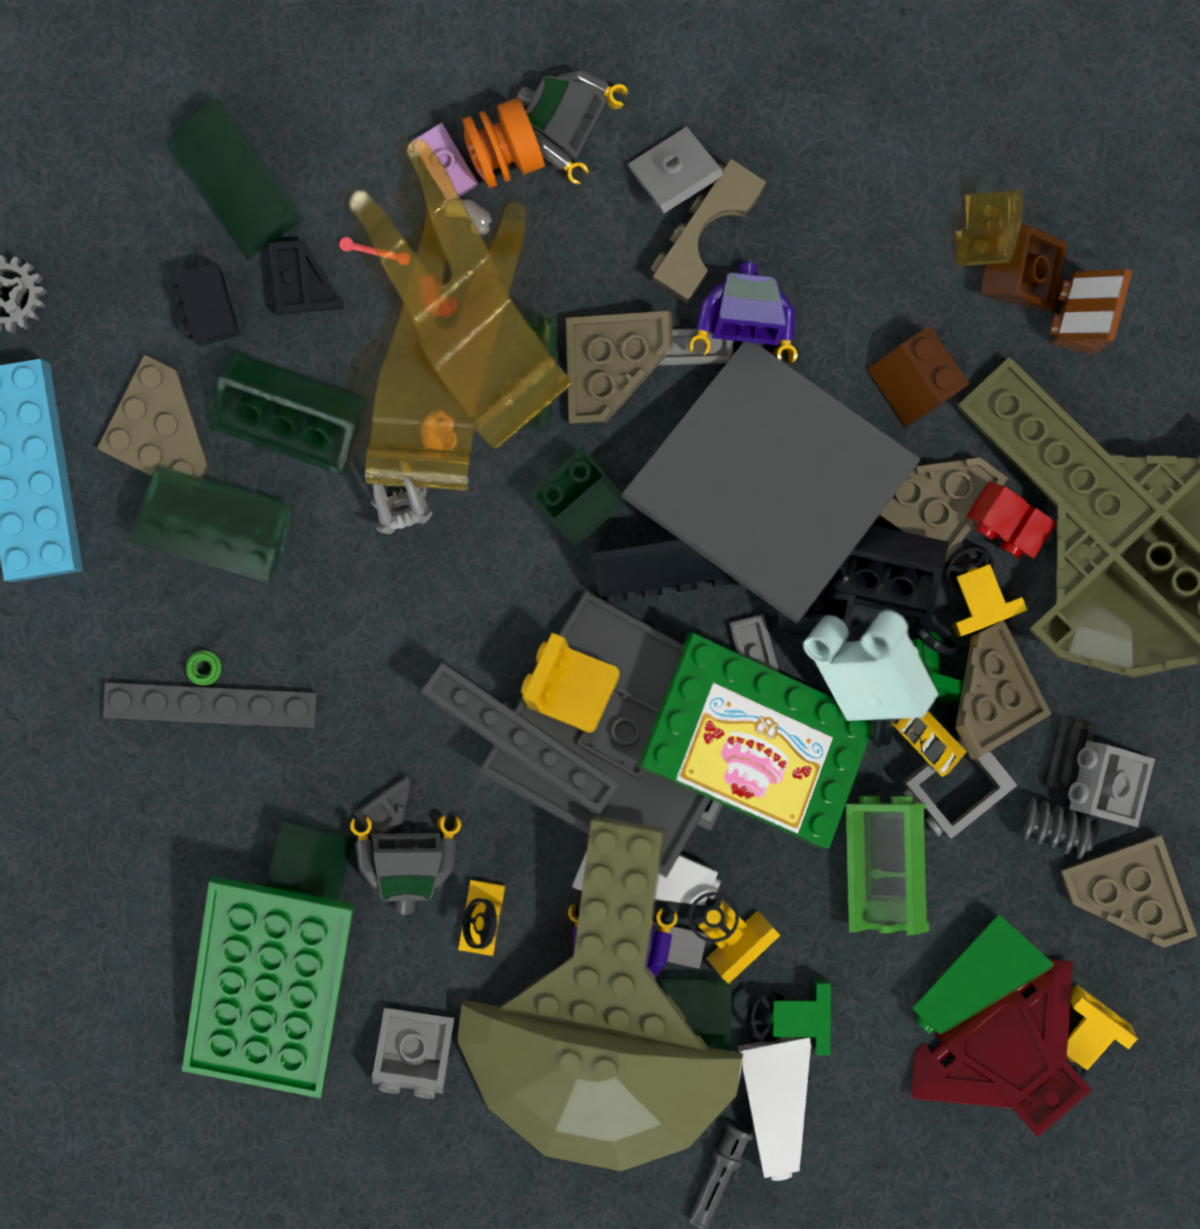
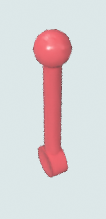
(347, 245)

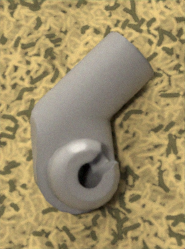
(479, 215)

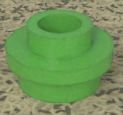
(192, 667)

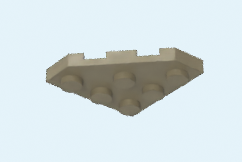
(611, 359)
(155, 424)
(938, 499)
(997, 693)
(1133, 890)

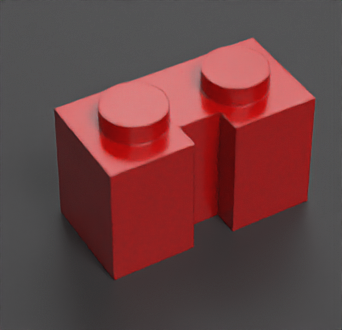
(1011, 520)

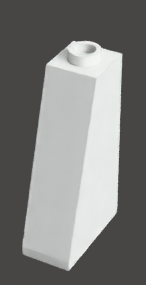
(684, 883)
(776, 1094)

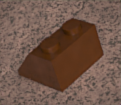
(1031, 275)
(917, 376)

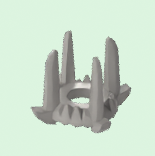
(413, 514)

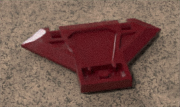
(1009, 1056)

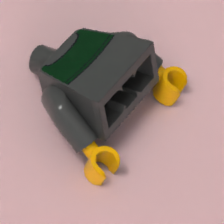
(565, 113)
(406, 864)

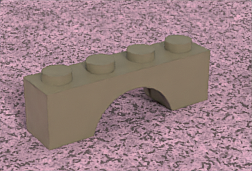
(731, 195)

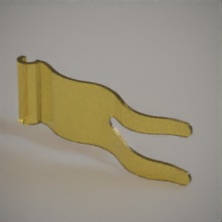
(471, 323)
(416, 418)

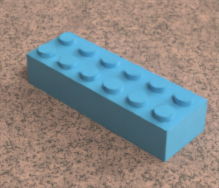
(35, 492)

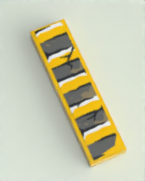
(931, 741)

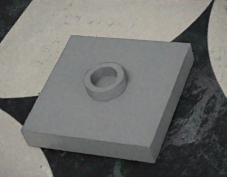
(675, 169)

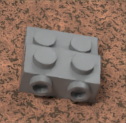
(1111, 783)
(412, 1052)

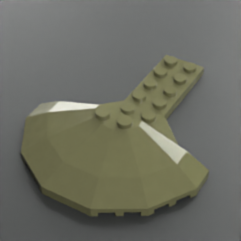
(1121, 533)
(595, 1052)

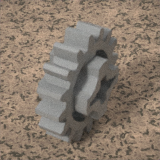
(20, 288)

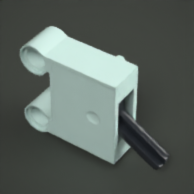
(873, 676)

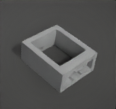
(937, 821)

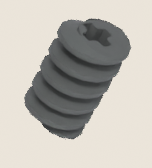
(1060, 827)

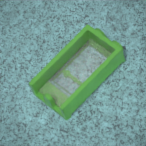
(886, 865)

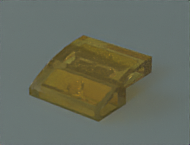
(991, 228)

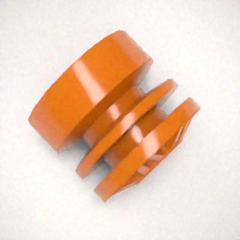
(503, 143)

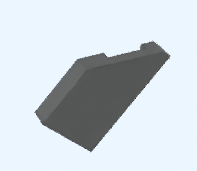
(387, 809)

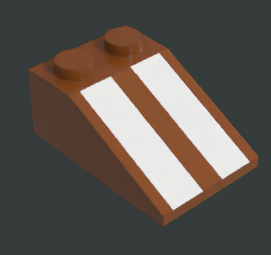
(1090, 309)

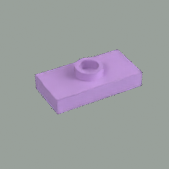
(451, 158)

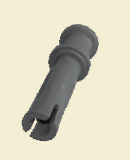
(726, 1160)

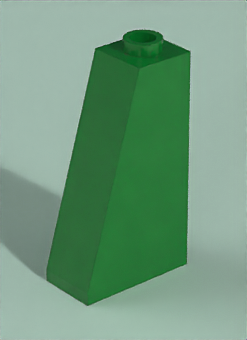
(983, 975)

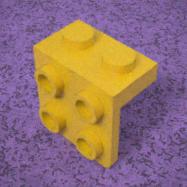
(569, 685)

